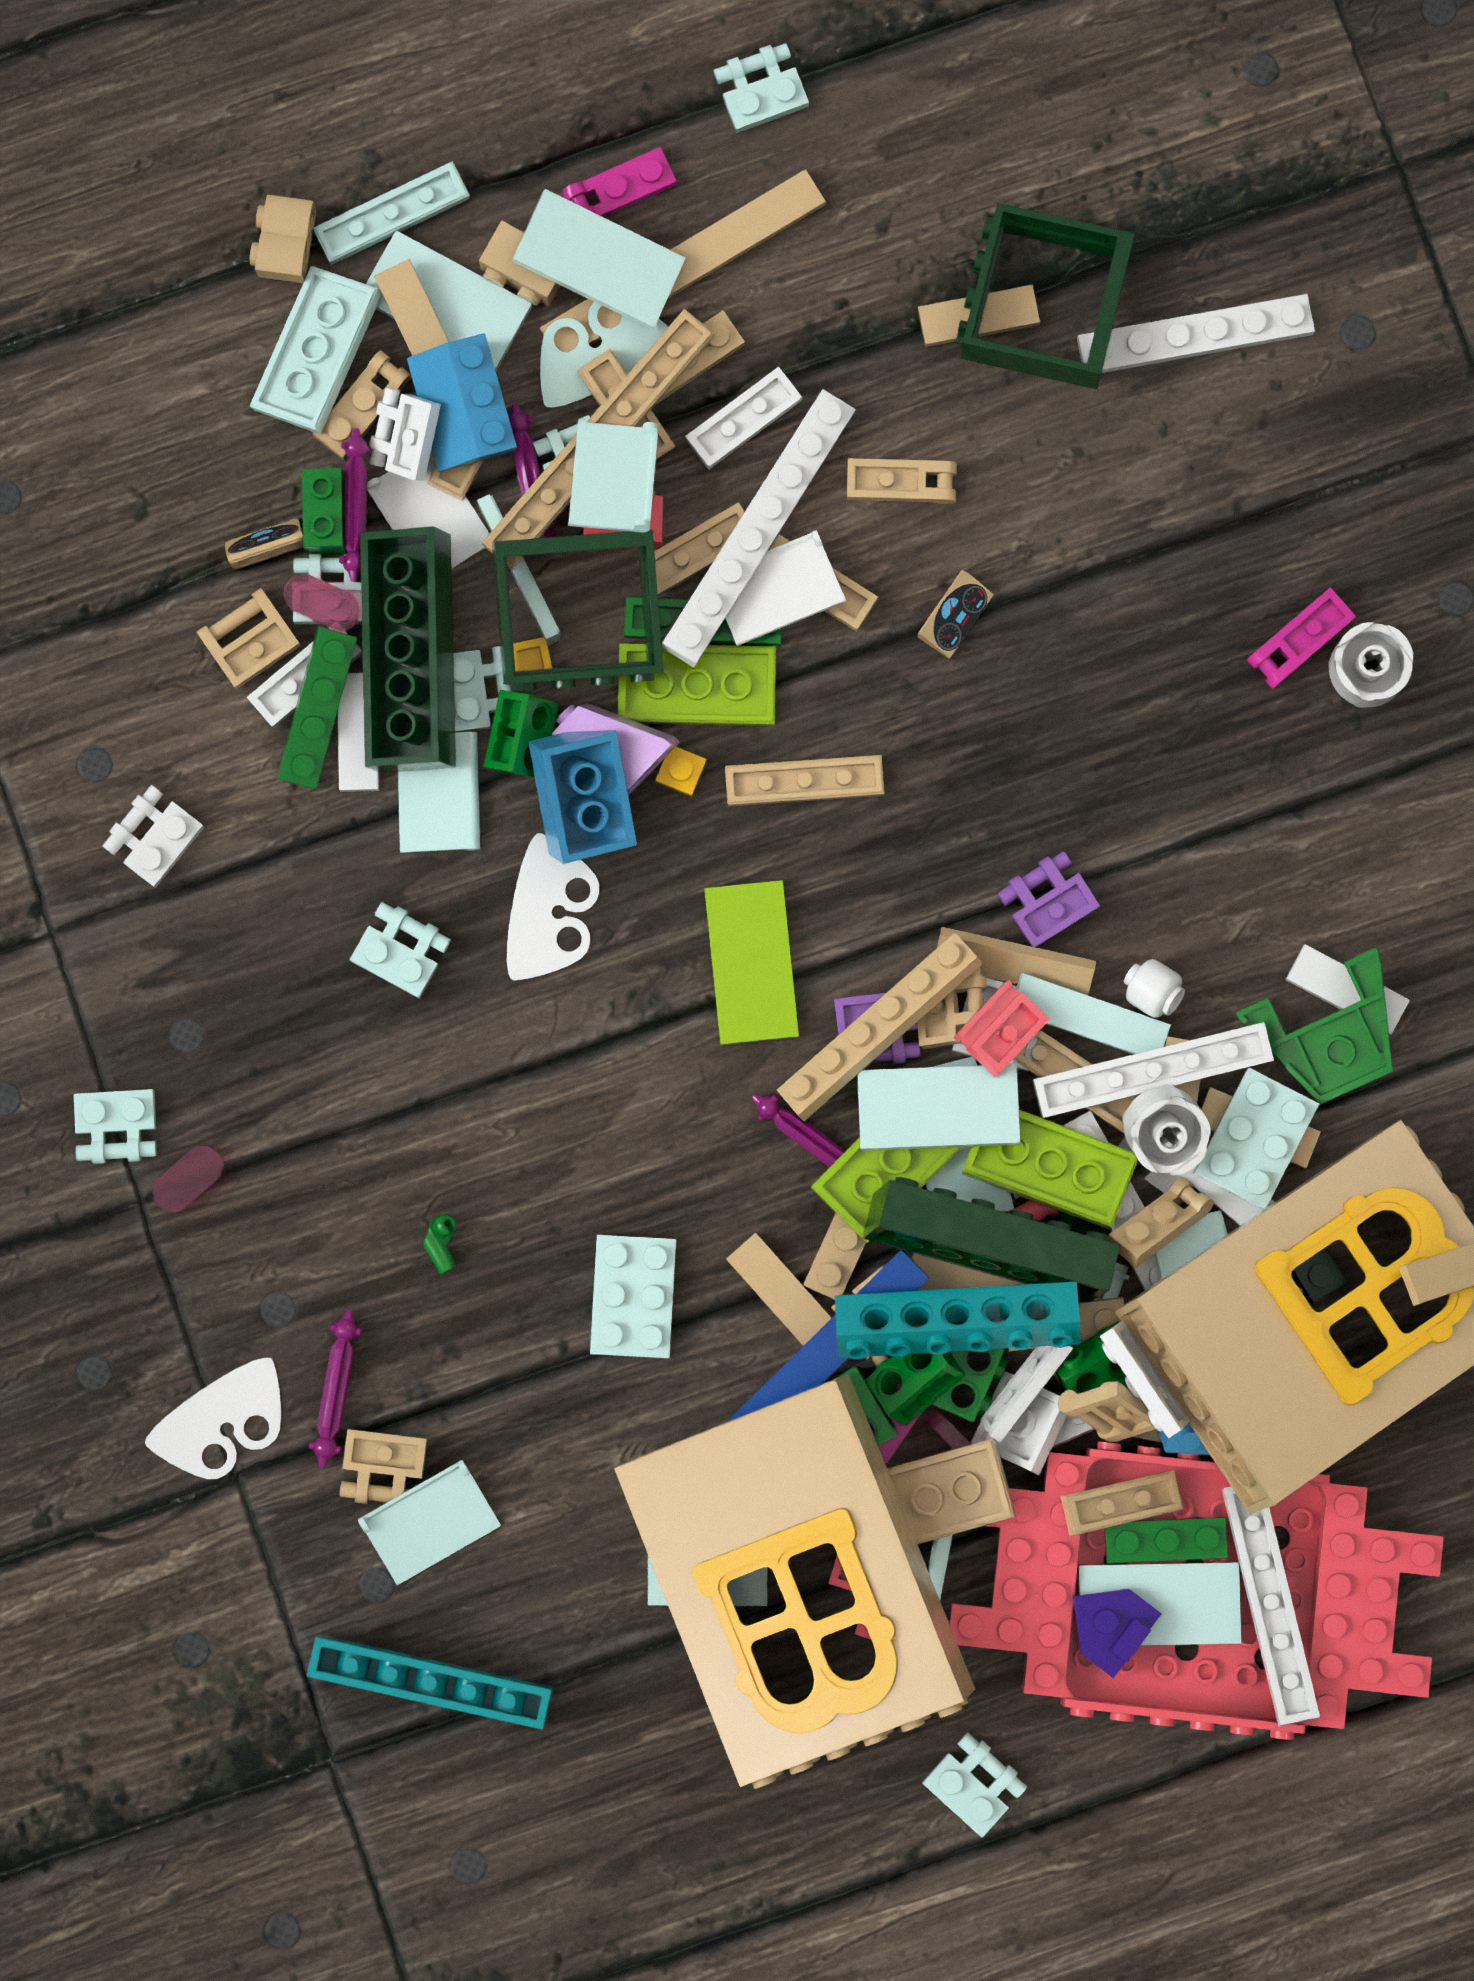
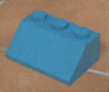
(472, 409)
(582, 794)

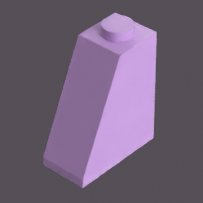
(640, 745)

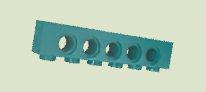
(942, 1307)
(430, 1681)

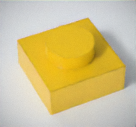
(532, 655)
(681, 771)

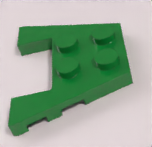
(1340, 1048)

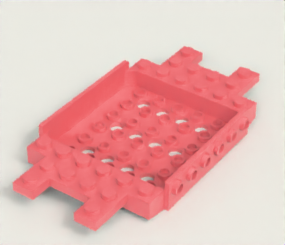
(1335, 1569)

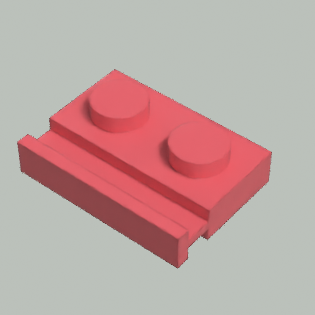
(1001, 1028)

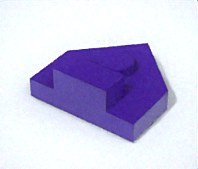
(1112, 1626)

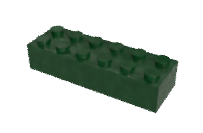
(407, 650)
(989, 1239)

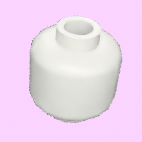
(1154, 988)

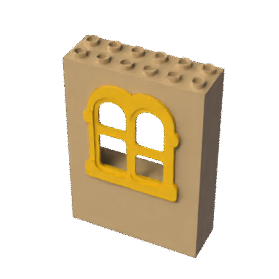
(1257, 1359)
(753, 1500)

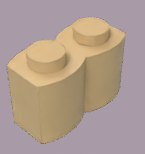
(284, 238)

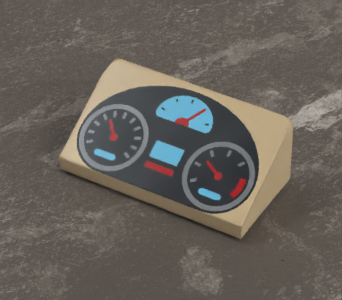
(264, 544)
(955, 614)

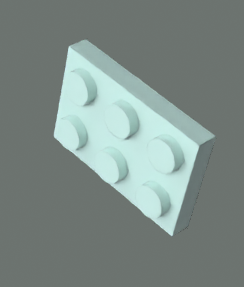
(1256, 1138)
(633, 1296)

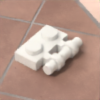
(411, 436)
(162, 844)

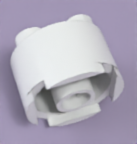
(1371, 642)
(1155, 1111)

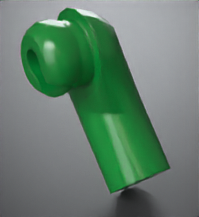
(437, 1240)

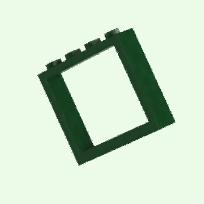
(1055, 231)
(599, 674)

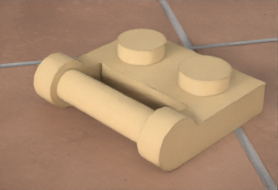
(257, 647)
(1109, 1410)

